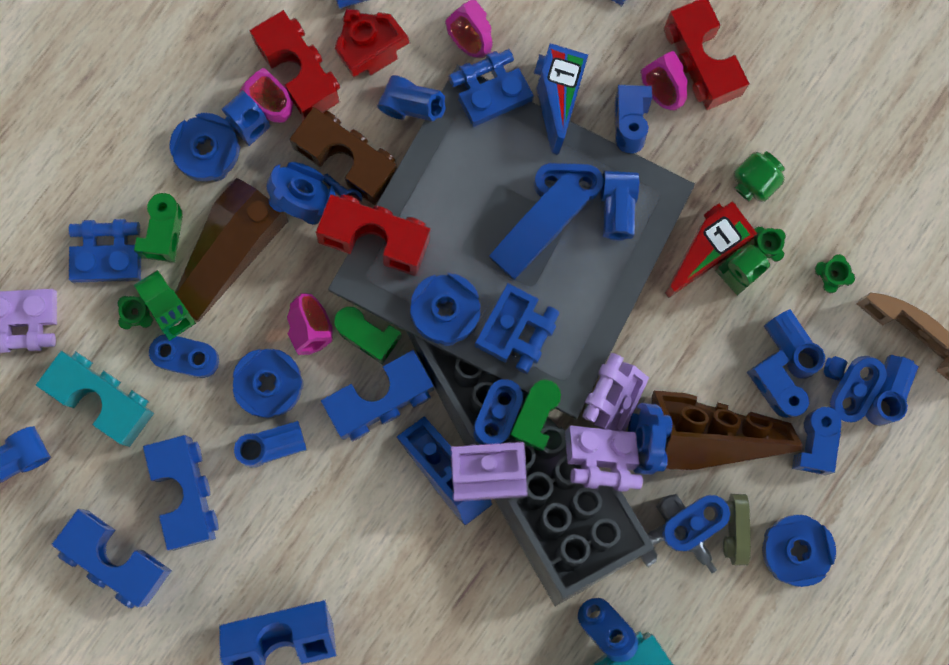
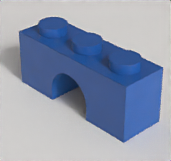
(354, 415)
(192, 520)
(84, 544)
(302, 627)

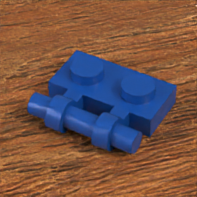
(495, 96)
(104, 262)
(506, 324)

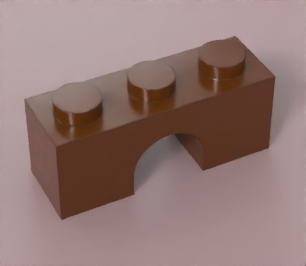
(322, 137)

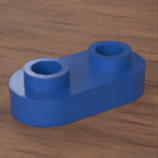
(575, 172)
(182, 356)
(860, 390)
(497, 415)
(695, 523)
(606, 627)

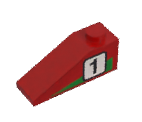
(715, 240)

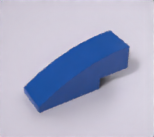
(539, 227)

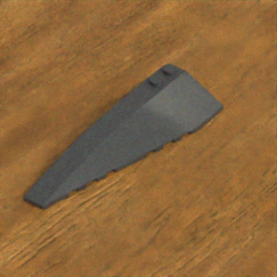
(564, 529)

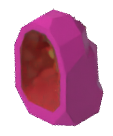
(470, 29)
(667, 81)
(269, 95)
(309, 325)

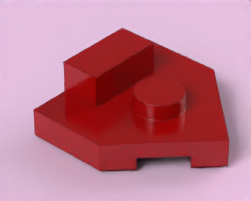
(369, 41)

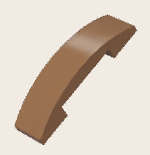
(923, 326)

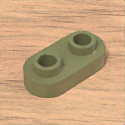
(738, 543)

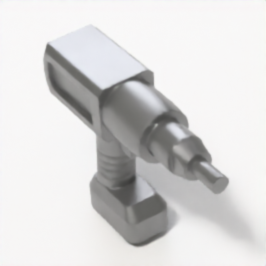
(668, 507)

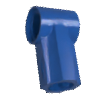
(406, 99)
(619, 196)
(793, 340)
(894, 391)
(274, 444)
(22, 453)

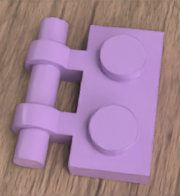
(28, 309)
(624, 388)
(605, 449)

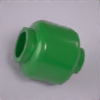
(759, 176)

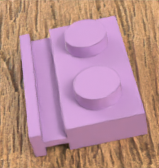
(489, 471)

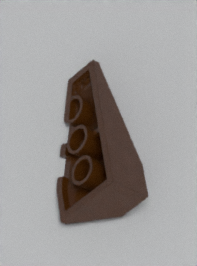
(229, 242)
(716, 436)

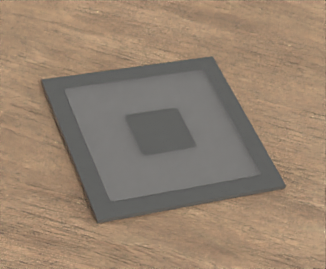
(471, 194)

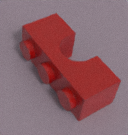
(282, 42)
(712, 79)
(348, 220)

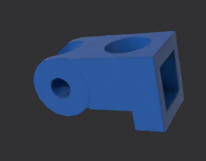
(245, 116)
(630, 125)
(778, 387)
(822, 442)

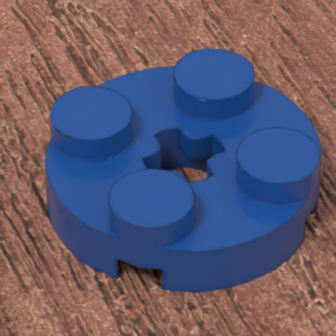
(197, 130)
(286, 197)
(445, 288)
(267, 363)
(651, 434)
(809, 533)

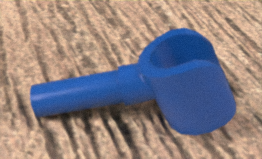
(341, 190)
(835, 368)

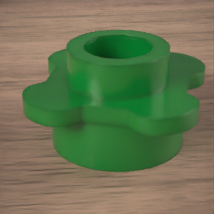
(775, 237)
(841, 266)
(127, 319)

